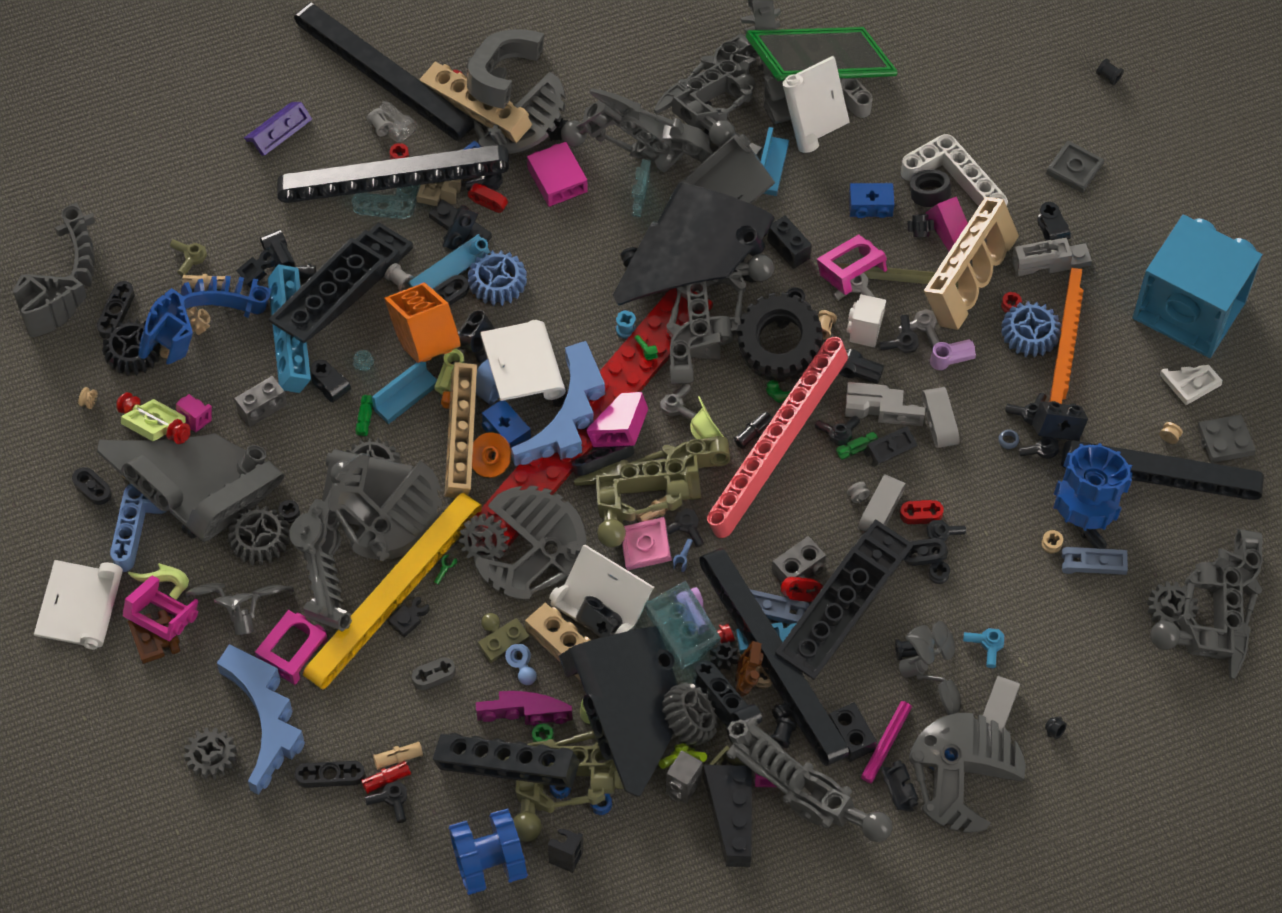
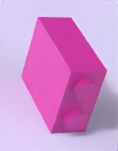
(557, 174)

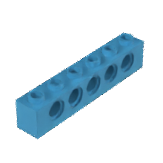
(290, 353)

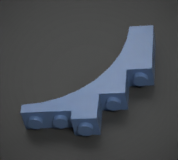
(575, 413)
(259, 683)

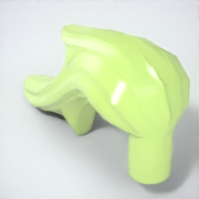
(166, 574)

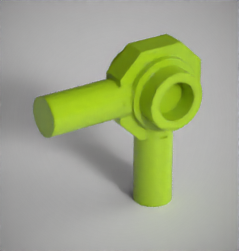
(669, 760)

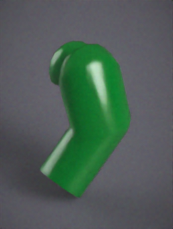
(775, 392)

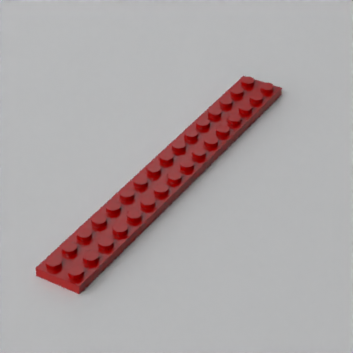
(623, 373)

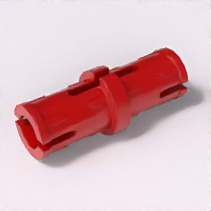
(386, 776)

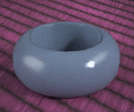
(1008, 433)

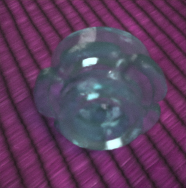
(363, 355)

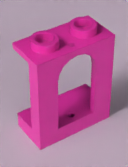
(840, 277)
(148, 593)
(291, 669)

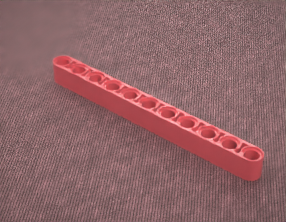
(777, 437)

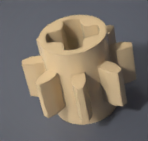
(198, 319)

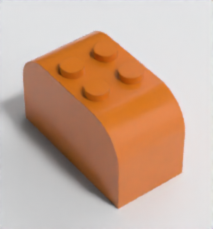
(422, 322)

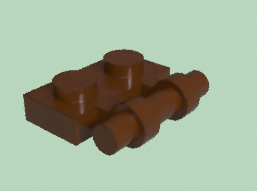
(149, 644)
(746, 668)

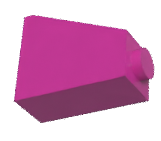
(948, 221)
(619, 422)

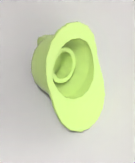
(702, 425)

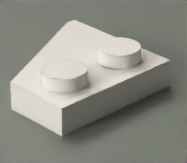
(1191, 382)

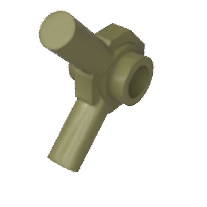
(193, 253)

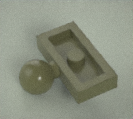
(501, 638)

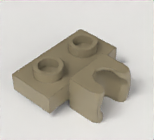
(433, 192)

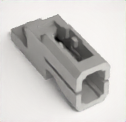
(1050, 254)
(881, 401)

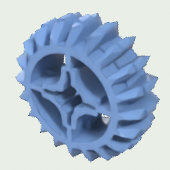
(501, 284)
(1025, 333)

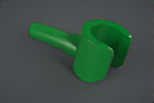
(649, 352)
(444, 568)

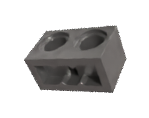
(260, 401)
(795, 560)
(683, 777)

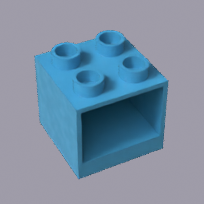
(1197, 285)

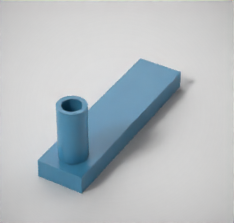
(453, 263)

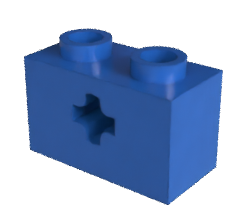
(871, 200)
(506, 422)

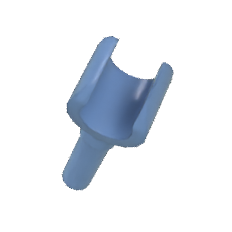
(682, 557)

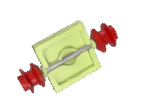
(152, 419)

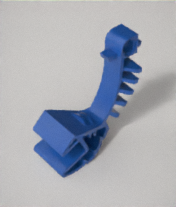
(169, 321)

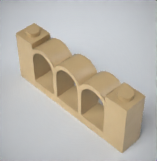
(989, 222)

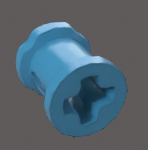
(625, 324)

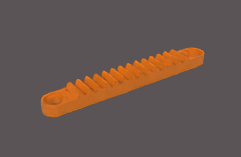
(1068, 336)

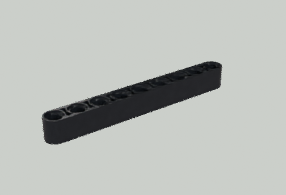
(1186, 473)

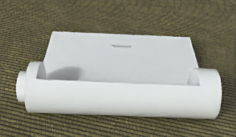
(815, 103)
(526, 359)
(593, 577)
(83, 603)

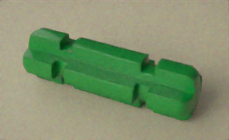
(364, 415)
(855, 446)

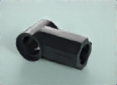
(277, 246)
(861, 367)

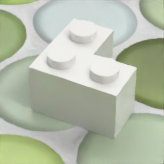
(866, 320)

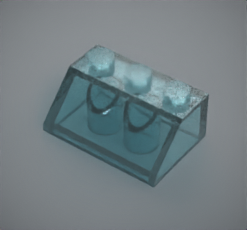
(682, 624)

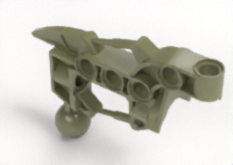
(675, 474)
(603, 781)

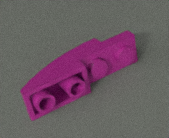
(534, 706)

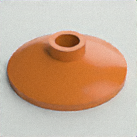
(482, 455)

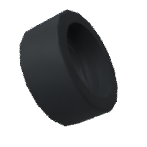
(926, 179)

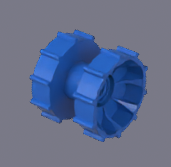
(1092, 486)
(488, 851)

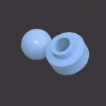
(526, 675)

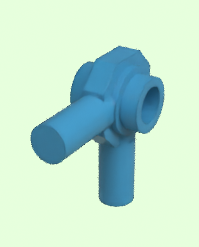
(991, 640)

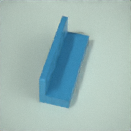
(774, 159)
(403, 392)

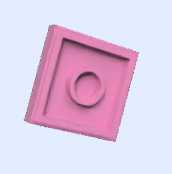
(646, 544)

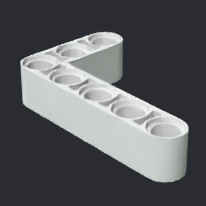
(947, 152)

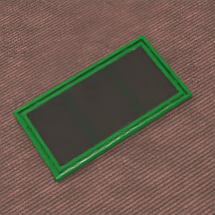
(795, 50)

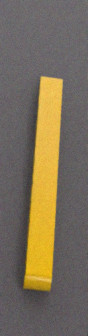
(391, 591)

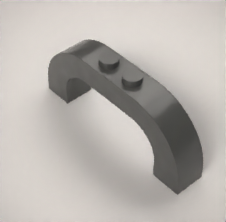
(496, 47)

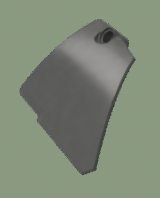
(197, 481)

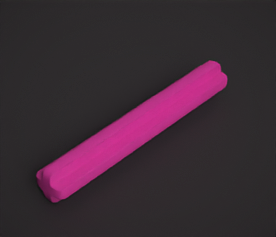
(886, 742)

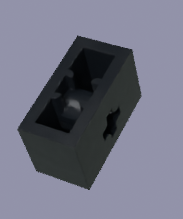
(1060, 420)

